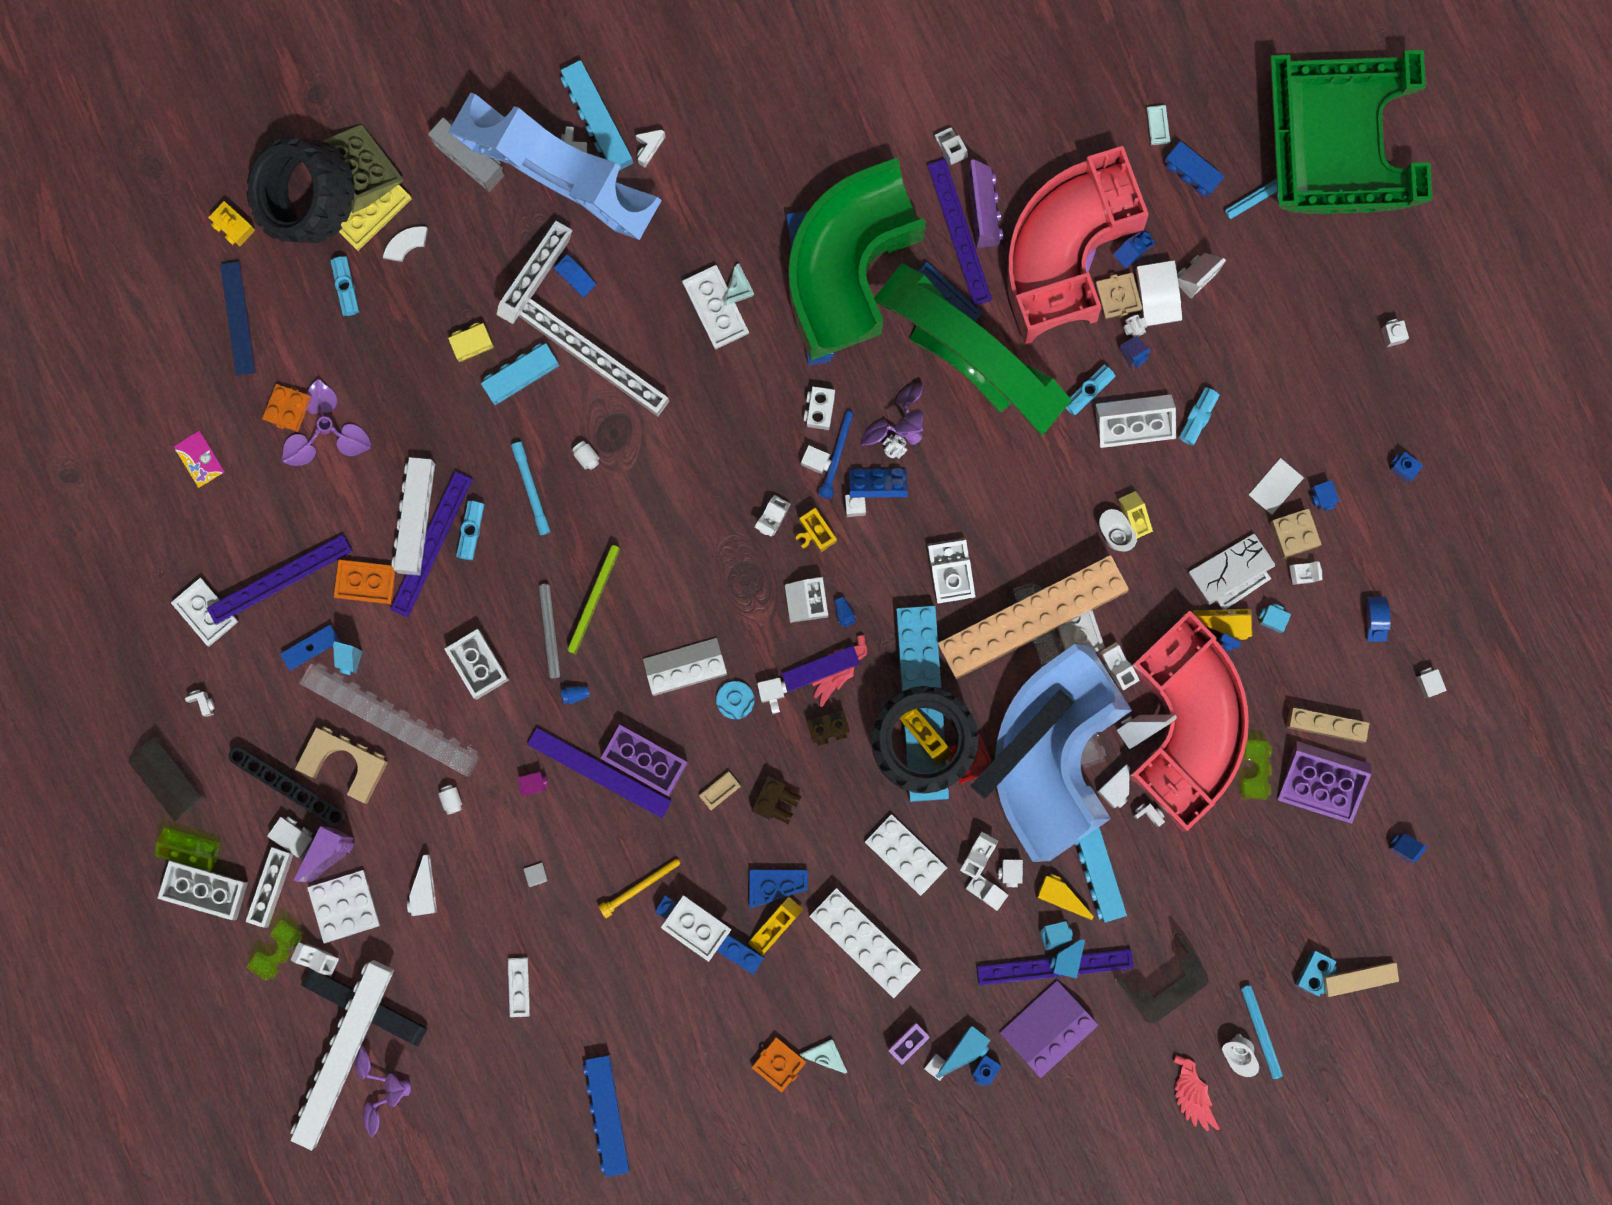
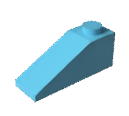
(346, 658)
(967, 1050)

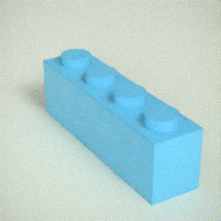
(520, 373)

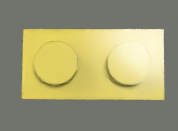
(470, 342)

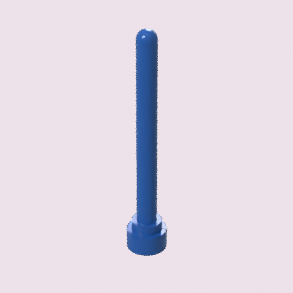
(826, 490)

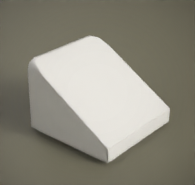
(535, 875)
(935, 1065)

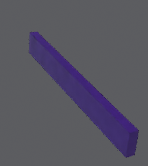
(959, 232)
(434, 540)
(279, 579)
(599, 773)
(1041, 967)

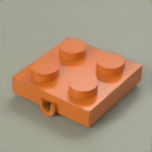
(286, 408)
(778, 1064)

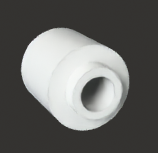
(586, 455)
(450, 799)

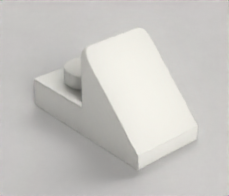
(652, 141)
(987, 892)

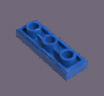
(1227, 642)
(299, 653)

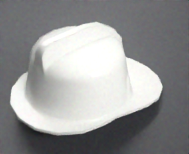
(1117, 530)
(1241, 1056)

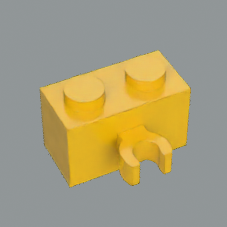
(231, 223)
(816, 531)

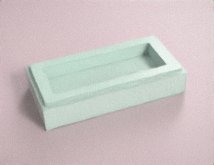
(1158, 125)

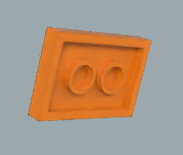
(364, 582)

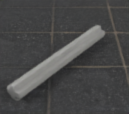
(549, 631)

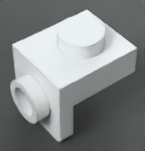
(1306, 573)
(206, 704)
(1154, 814)

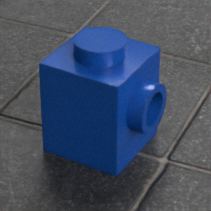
(1405, 466)
(1324, 496)
(986, 1071)

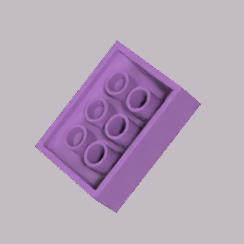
(984, 205)
(1324, 782)
(325, 851)
(1048, 1029)

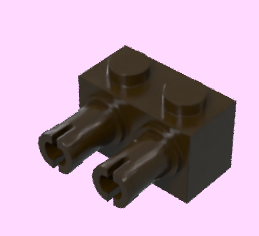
(828, 727)
(768, 798)

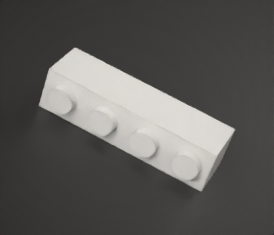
(269, 887)

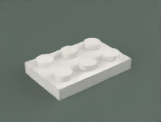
(193, 606)
(696, 928)

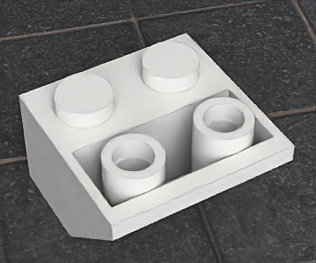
(806, 600)

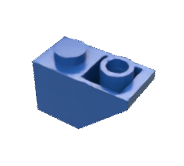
(1134, 248)
(1135, 352)

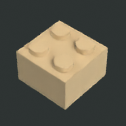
(1295, 533)

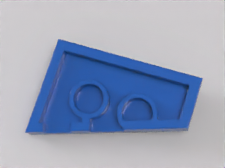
(775, 884)

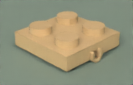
(1118, 295)

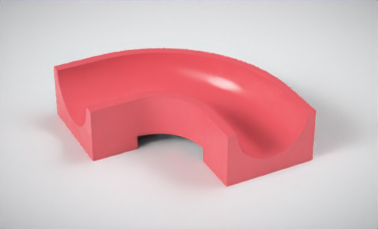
(1059, 232)
(1211, 727)

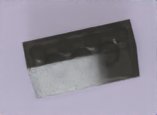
(166, 778)

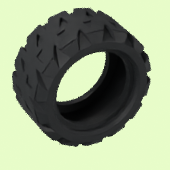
(269, 190)
(957, 714)

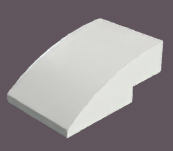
(1159, 293)
(951, 570)

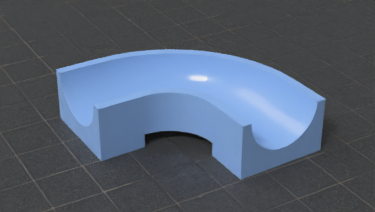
(554, 164)
(1046, 789)

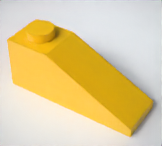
(1231, 621)
(926, 736)
(1060, 895)
(775, 926)

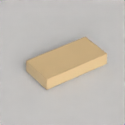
(719, 790)

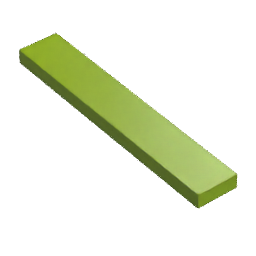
(593, 600)

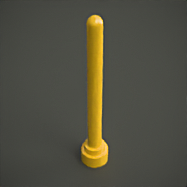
(608, 907)

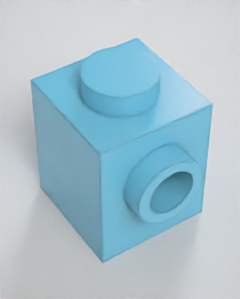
(1274, 618)
(1056, 935)

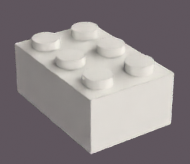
(476, 664)

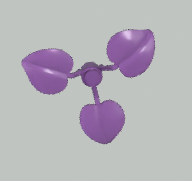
(908, 427)
(351, 440)
(394, 1091)

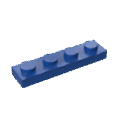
(951, 294)

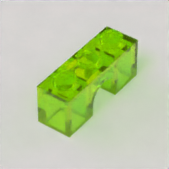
(1258, 787)
(286, 938)

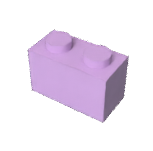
(908, 1043)

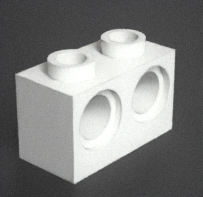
(824, 408)

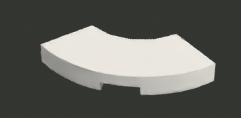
(404, 242)

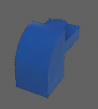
(1378, 619)

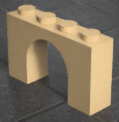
(369, 766)

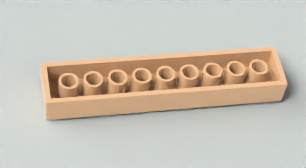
(1033, 617)

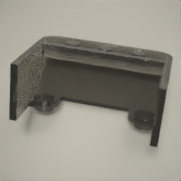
(1156, 1008)

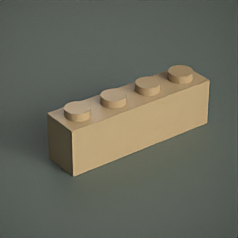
(1327, 725)

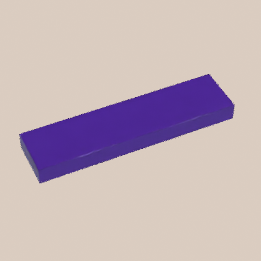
(821, 669)

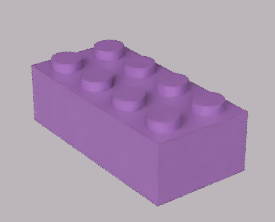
(644, 760)

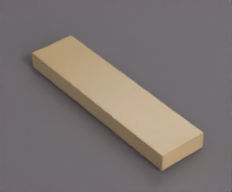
(1361, 979)

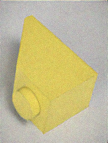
(1136, 513)

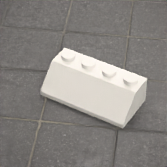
(1136, 421)
(684, 667)

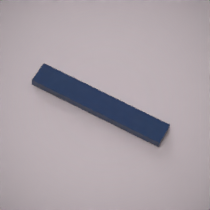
(238, 318)

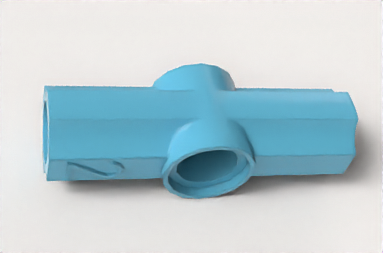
(346, 297)
(1097, 382)
(1199, 416)
(468, 542)

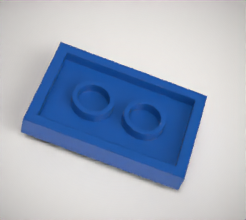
(878, 483)

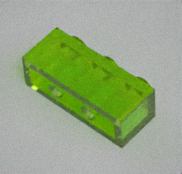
(187, 849)

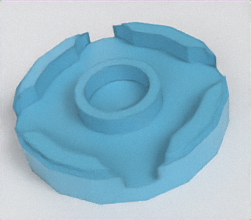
(735, 700)

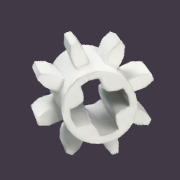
(1135, 326)
(895, 446)

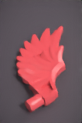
(830, 683)
(1193, 1095)

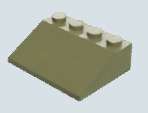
(369, 166)

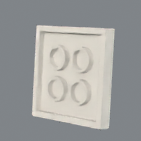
(343, 906)

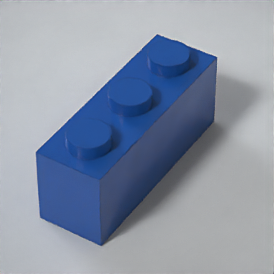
(1193, 170)

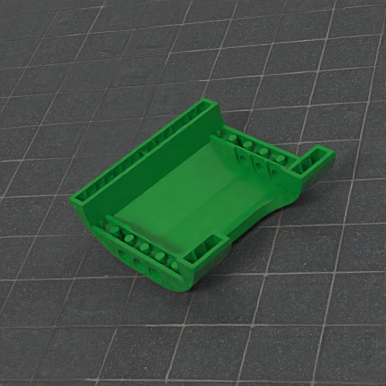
(1333, 134)

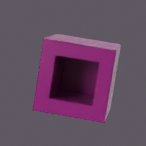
(532, 784)

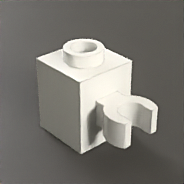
(771, 691)

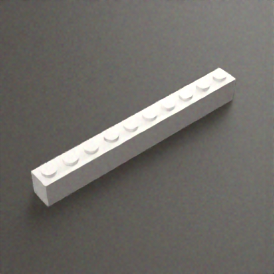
(594, 357)
(342, 1054)

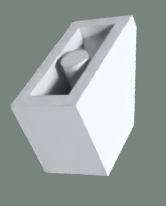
(1117, 788)

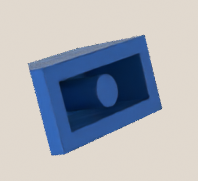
(574, 276)
(1407, 847)

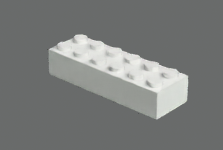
(865, 943)

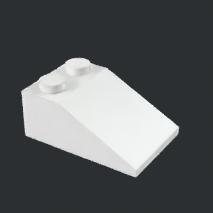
(1199, 273)

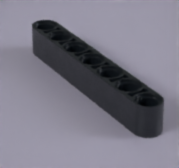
(1022, 743)
(280, 780)
(384, 1017)

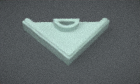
(738, 287)
(826, 1055)

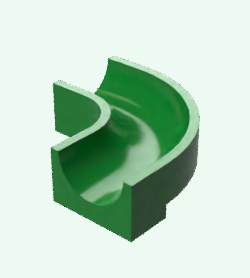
(835, 249)
(972, 350)

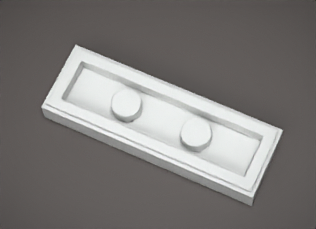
(1234, 596)
(518, 987)

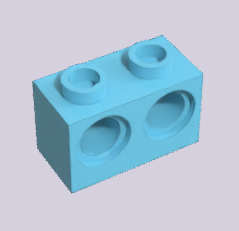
(1311, 970)

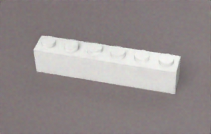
(534, 272)
(414, 516)

